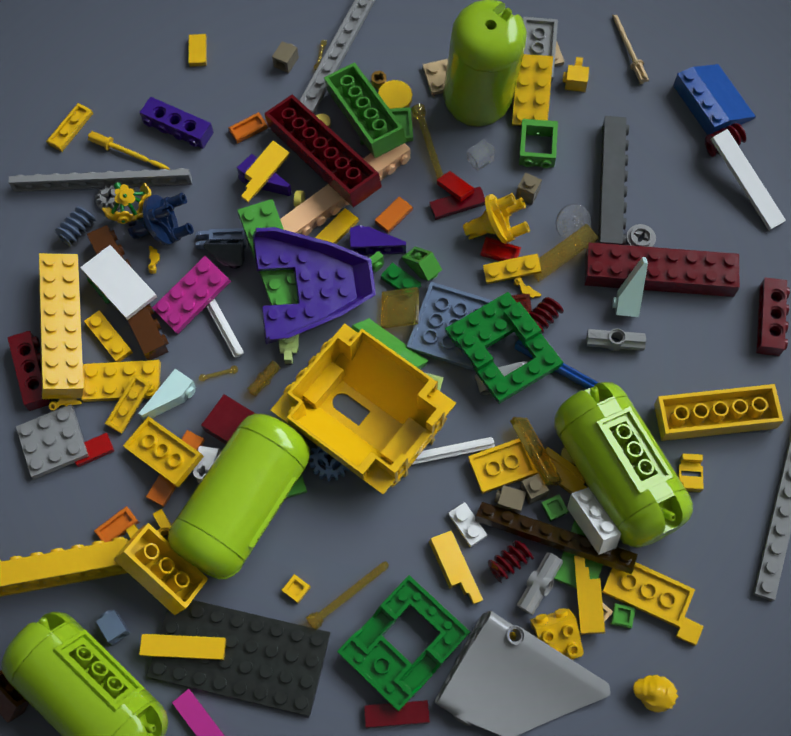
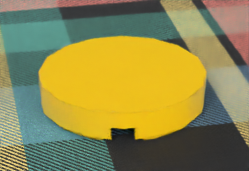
(396, 94)

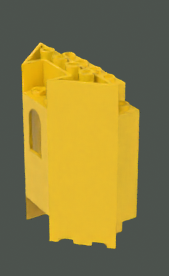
(401, 402)

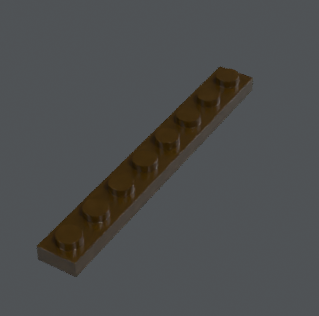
(553, 537)

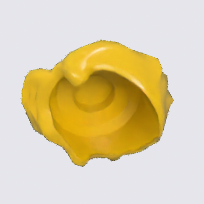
(656, 693)

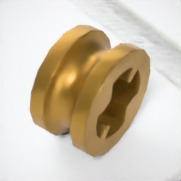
(377, 75)

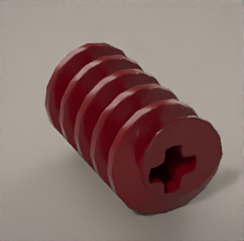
(735, 130)
(545, 311)
(509, 559)

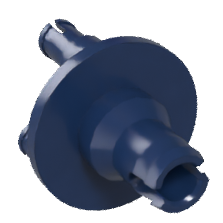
(161, 220)

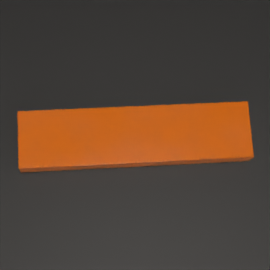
(162, 488)

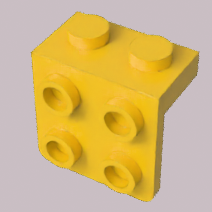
(559, 632)

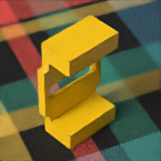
(692, 463)

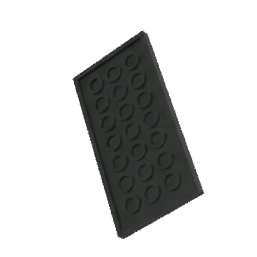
(263, 659)

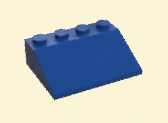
(712, 98)

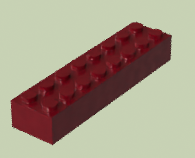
(323, 150)
(666, 270)

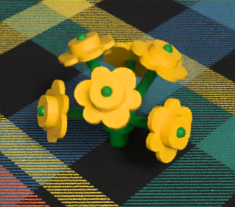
(125, 197)

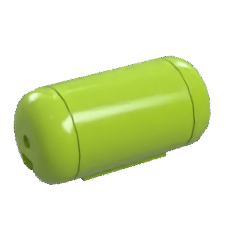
(483, 62)
(623, 464)
(239, 496)
(78, 682)

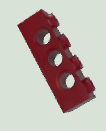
(767, 343)
(19, 345)

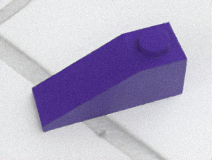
(274, 184)
(369, 241)

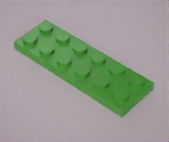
(278, 283)

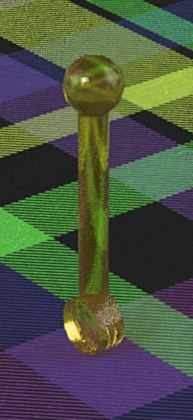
(323, 43)
(234, 369)

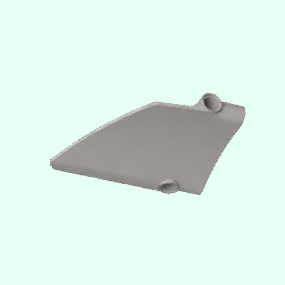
(514, 683)

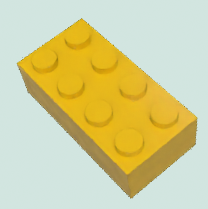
(160, 569)

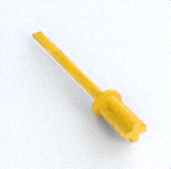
(108, 143)

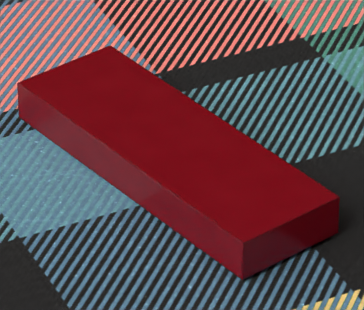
(450, 205)
(386, 715)

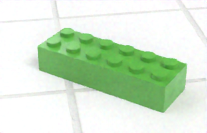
(365, 110)

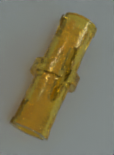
(263, 378)

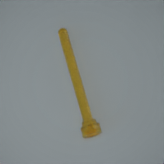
(419, 111)
(315, 619)

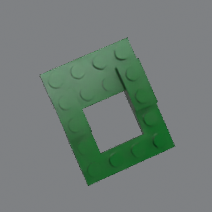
(489, 326)
(383, 664)

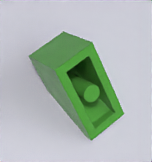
(422, 263)

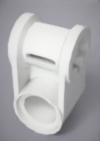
(210, 455)

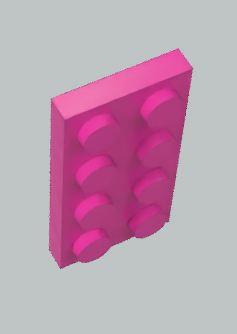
(191, 294)

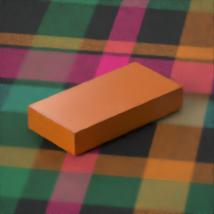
(248, 127)
(393, 214)
(116, 525)

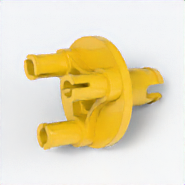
(496, 219)

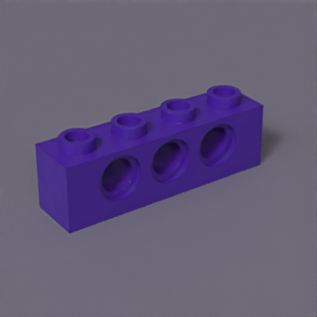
(170, 115)

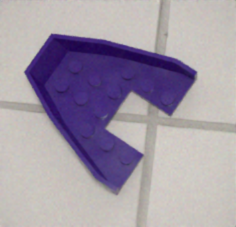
(326, 275)

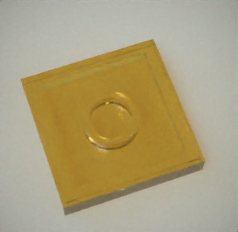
(400, 307)

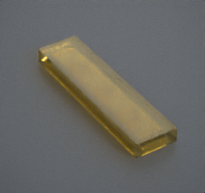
(565, 251)
(536, 451)

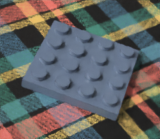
(439, 310)

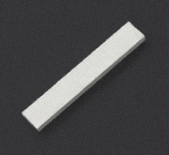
(748, 179)

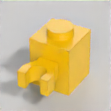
(576, 76)

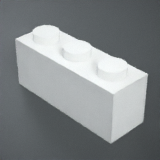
(593, 520)

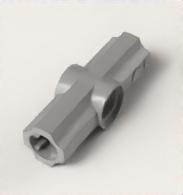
(627, 340)
(540, 583)

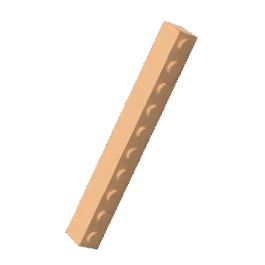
(328, 202)

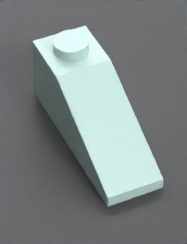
(631, 291)
(172, 392)

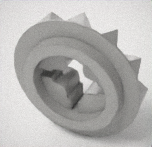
(101, 200)
(637, 231)

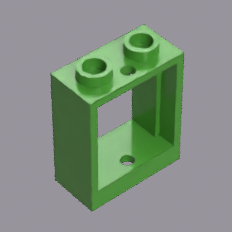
(538, 128)

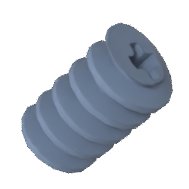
(73, 225)

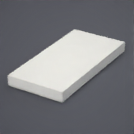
(118, 282)

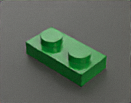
(399, 278)

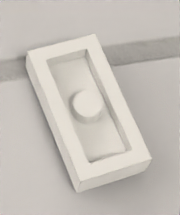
(466, 524)

